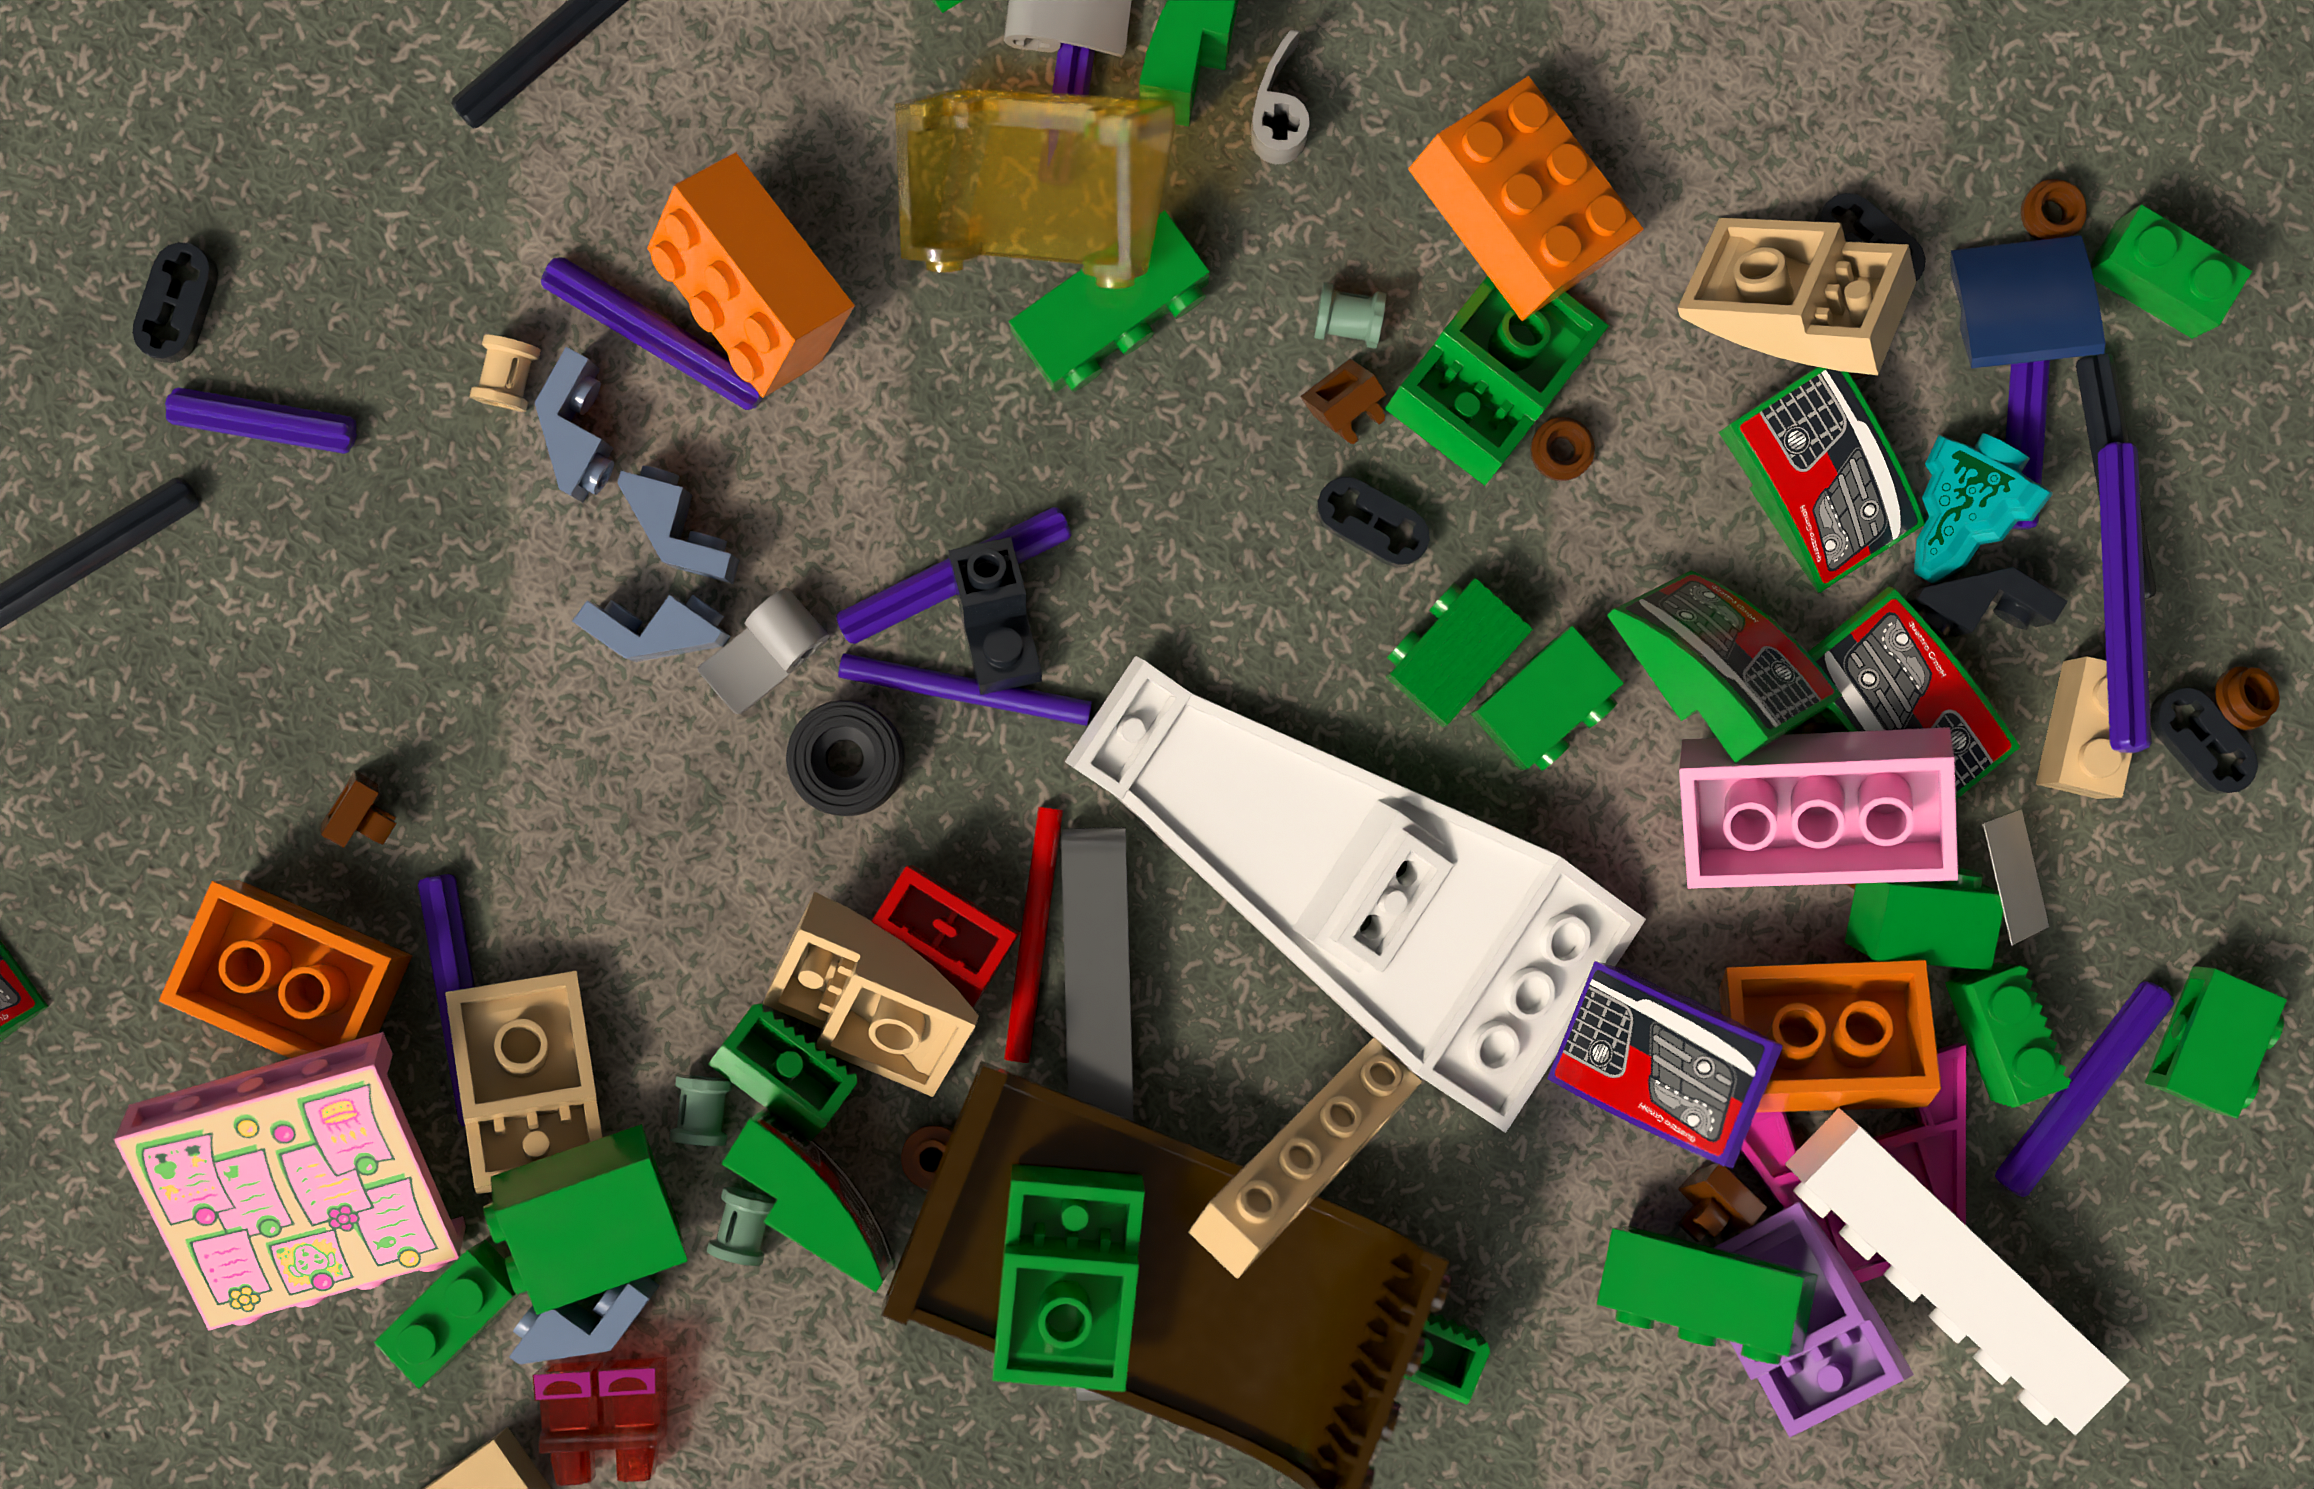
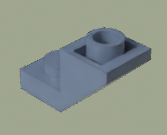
(575, 454)
(662, 514)
(672, 631)
(576, 1332)

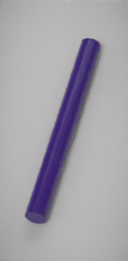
(963, 689)

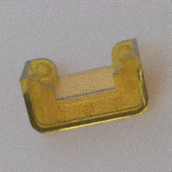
(1032, 179)

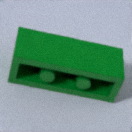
(1085, 323)
(1707, 1293)

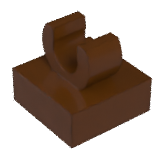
(1344, 397)
(355, 811)
(1718, 1203)

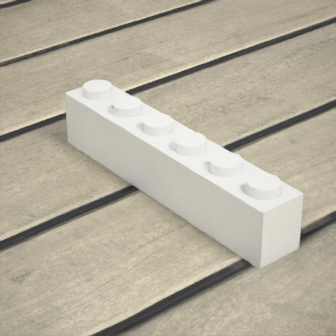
(1956, 1271)

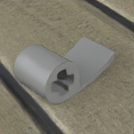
(1082, 23)
(1279, 105)
(771, 647)

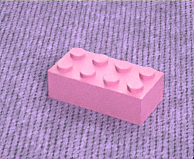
(1821, 810)

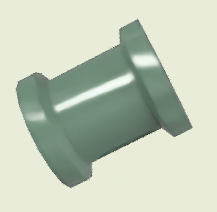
(1350, 315)
(701, 1110)
(741, 1227)

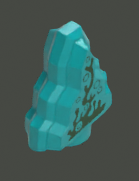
(1972, 502)

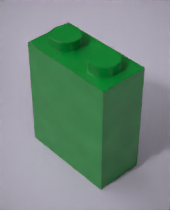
(585, 1220)

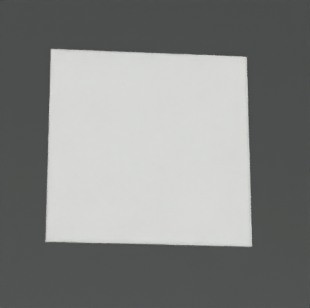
(2016, 876)

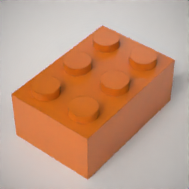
(1524, 197)
(748, 275)
(281, 973)
(1845, 1030)

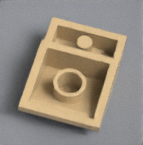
(1801, 292)
(871, 997)
(522, 1072)

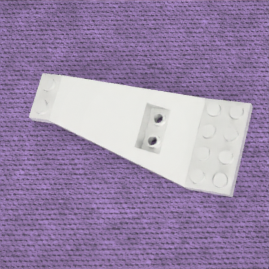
(1464, 953)

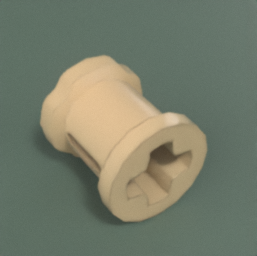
(505, 373)

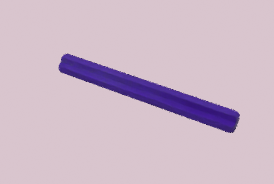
(2124, 598)

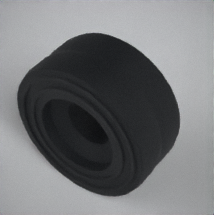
(809, 752)

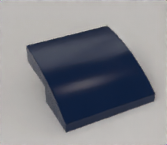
(2027, 302)

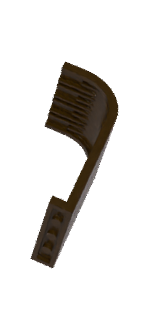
(1278, 1364)

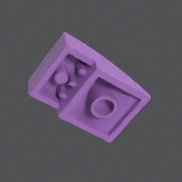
(1846, 1343)

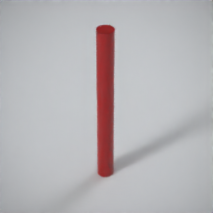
(1033, 935)

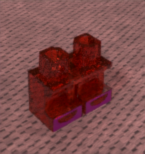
(602, 1409)

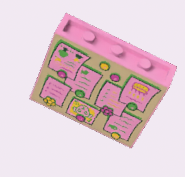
(288, 1183)

